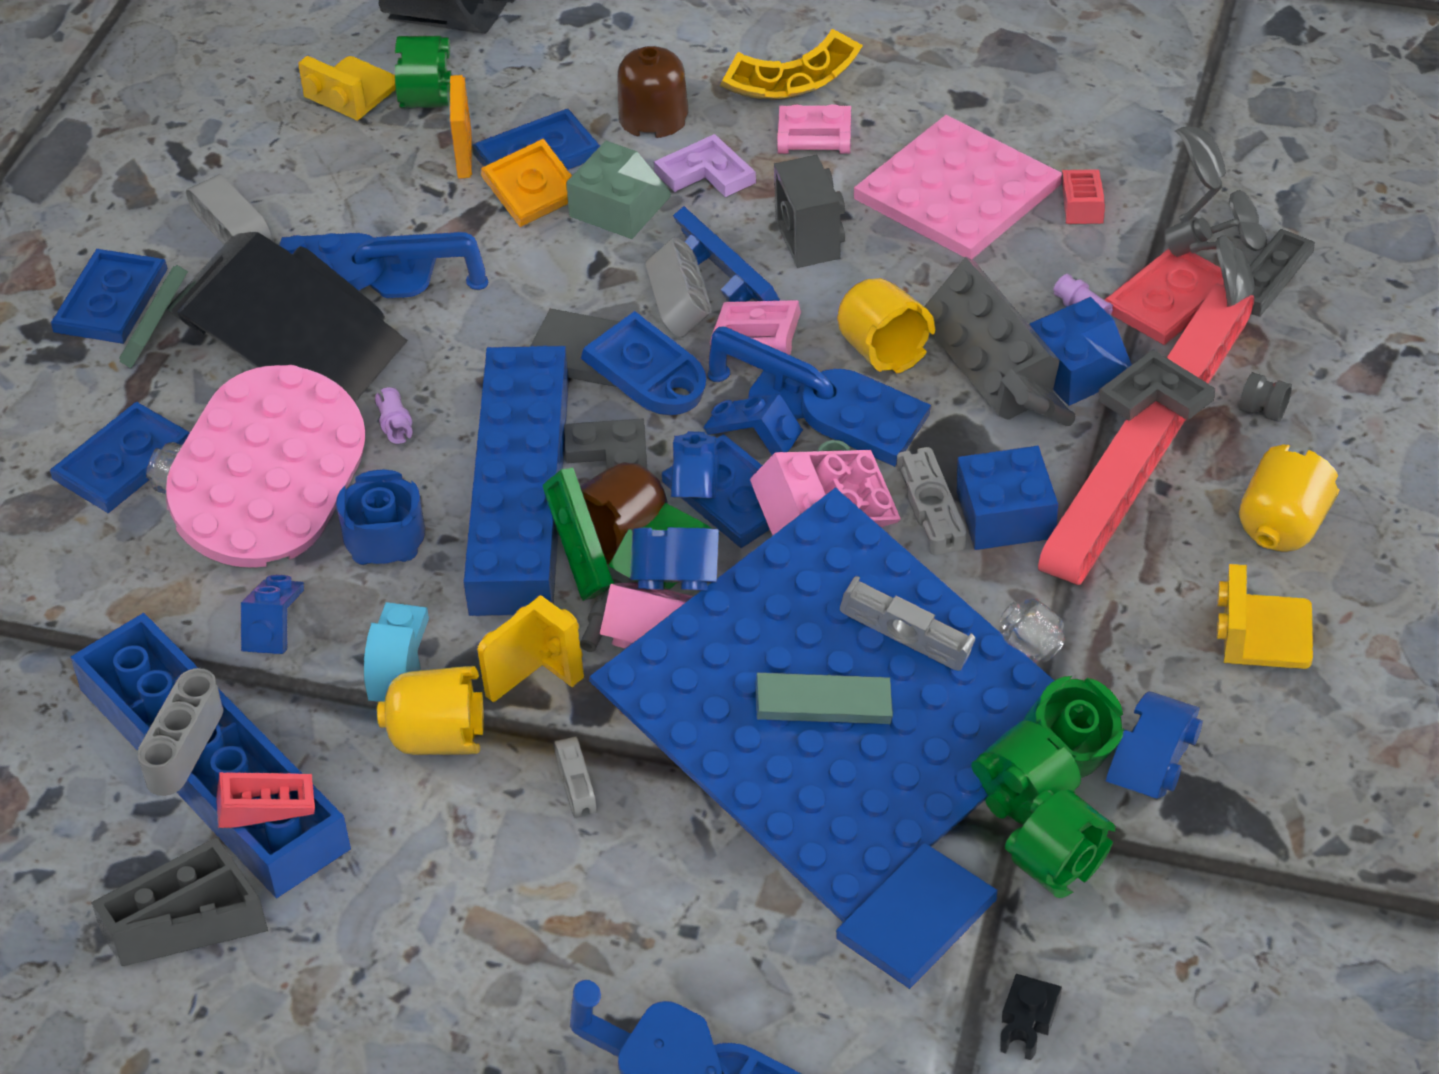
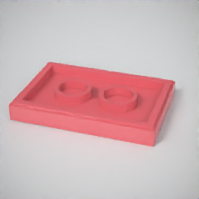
(1165, 294)

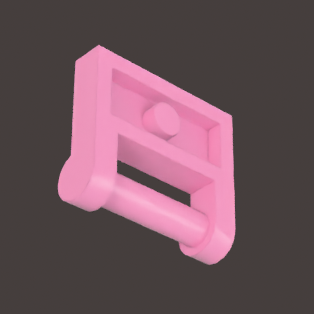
(814, 128)
(761, 320)

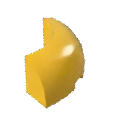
(791, 79)

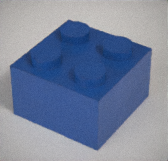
(1006, 497)

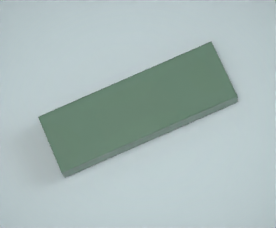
(152, 316)
(823, 698)

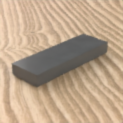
(1277, 266)

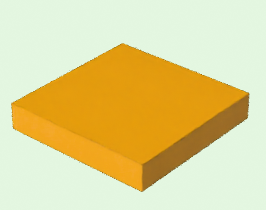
(460, 126)
(529, 182)

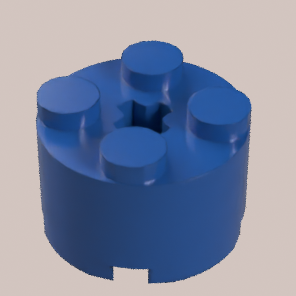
(381, 518)

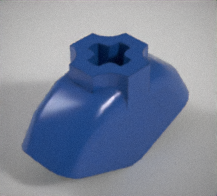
(694, 466)

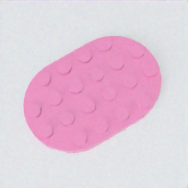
(265, 465)

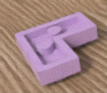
(709, 160)

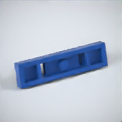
(744, 280)

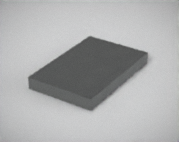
(575, 333)

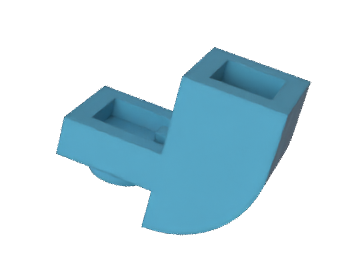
(393, 647)

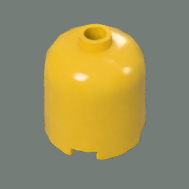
(885, 324)
(1288, 498)
(433, 712)

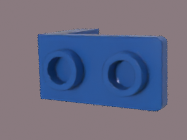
(766, 414)
(266, 614)

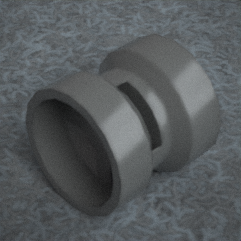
(1265, 396)

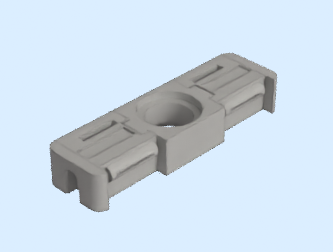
(941, 520)
(924, 634)

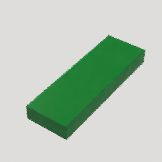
(577, 534)

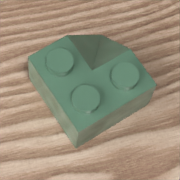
(616, 191)

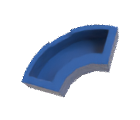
(674, 556)
(1150, 753)

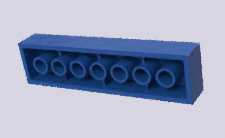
(518, 450)
(129, 681)

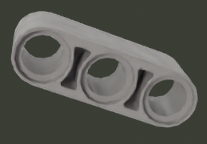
(224, 209)
(678, 287)
(180, 732)

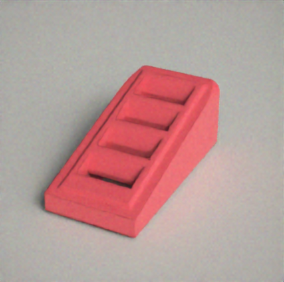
(1083, 196)
(238, 808)

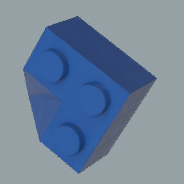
(1087, 348)

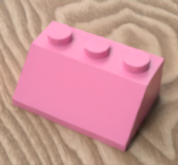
(635, 611)

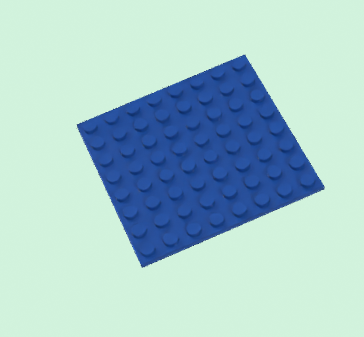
(824, 797)

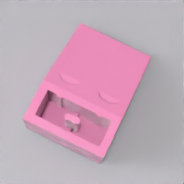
(797, 480)

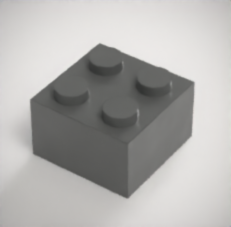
(808, 210)

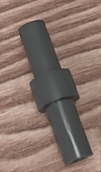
(592, 634)

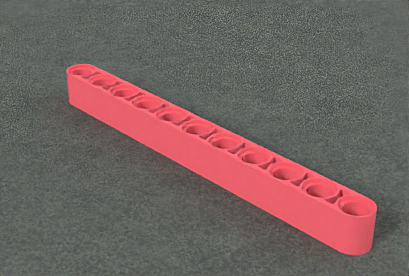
(1139, 446)

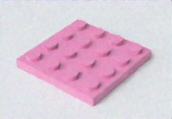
(957, 186)

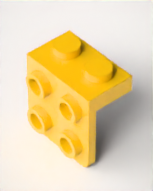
(348, 87)
(1263, 627)
(529, 639)

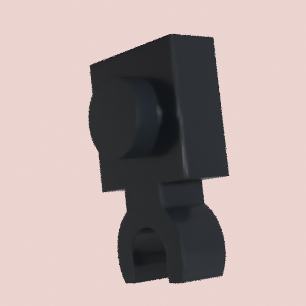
(1028, 1010)

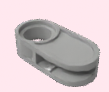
(575, 776)

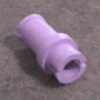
(1076, 290)
(394, 418)

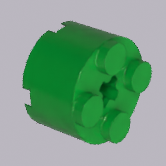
(422, 71)
(1080, 717)
(1021, 768)
(1060, 841)

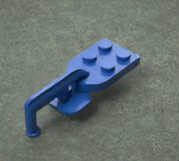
(392, 263)
(831, 401)
(665, 1041)

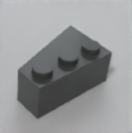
(180, 907)

